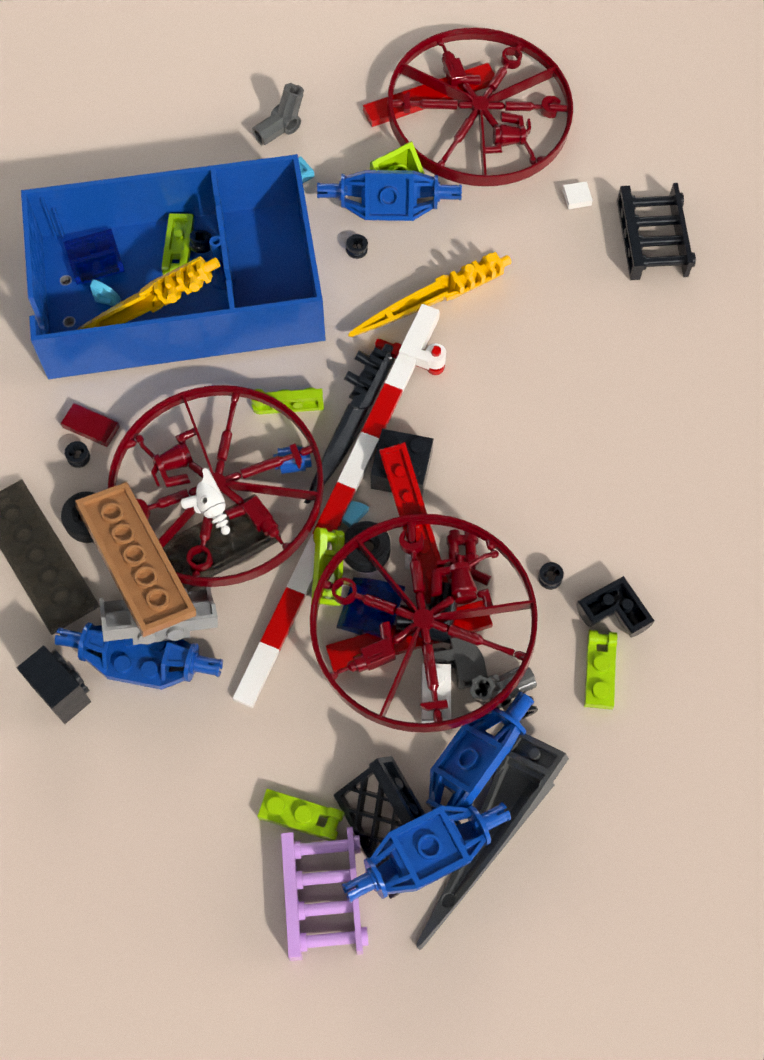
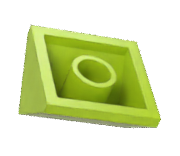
(399, 159)

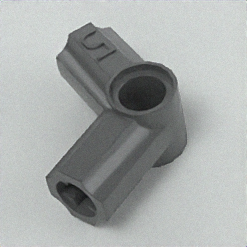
(283, 117)
(487, 688)

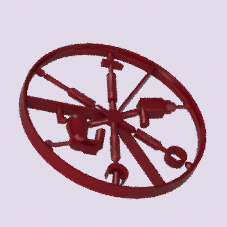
(502, 134)
(254, 509)
(463, 592)

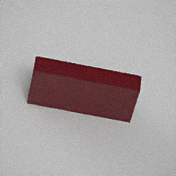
(90, 425)

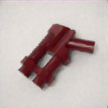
(470, 541)

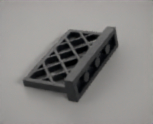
(396, 792)

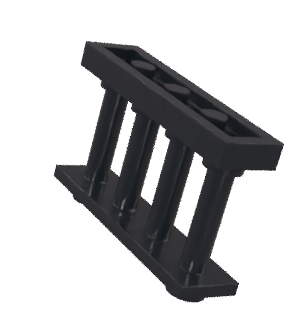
(634, 242)

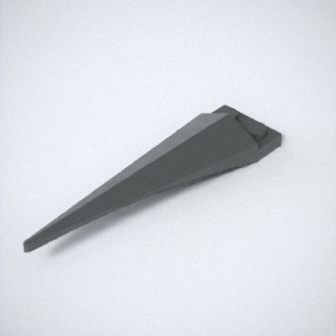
(521, 785)

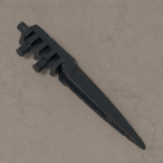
(364, 395)

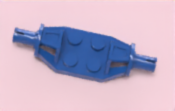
(389, 193)
(141, 663)
(476, 755)
(426, 850)

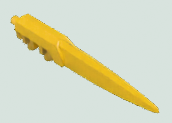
(445, 287)
(158, 293)

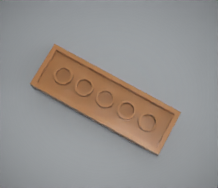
(135, 559)

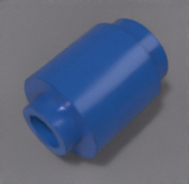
(290, 465)

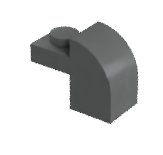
(465, 660)

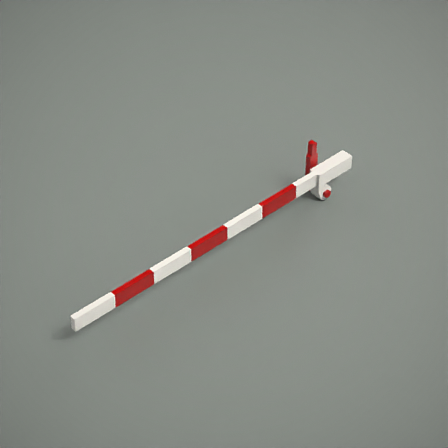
(407, 356)

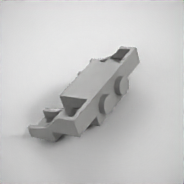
(119, 623)

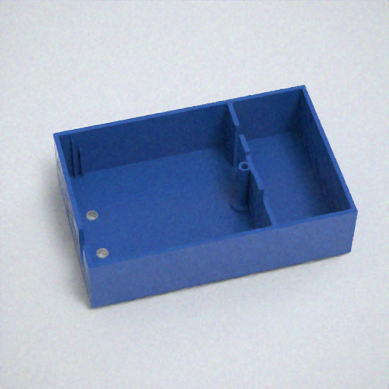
(256, 300)

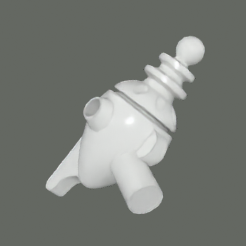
(208, 501)

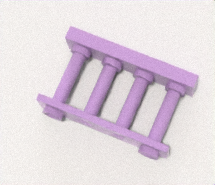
(296, 880)

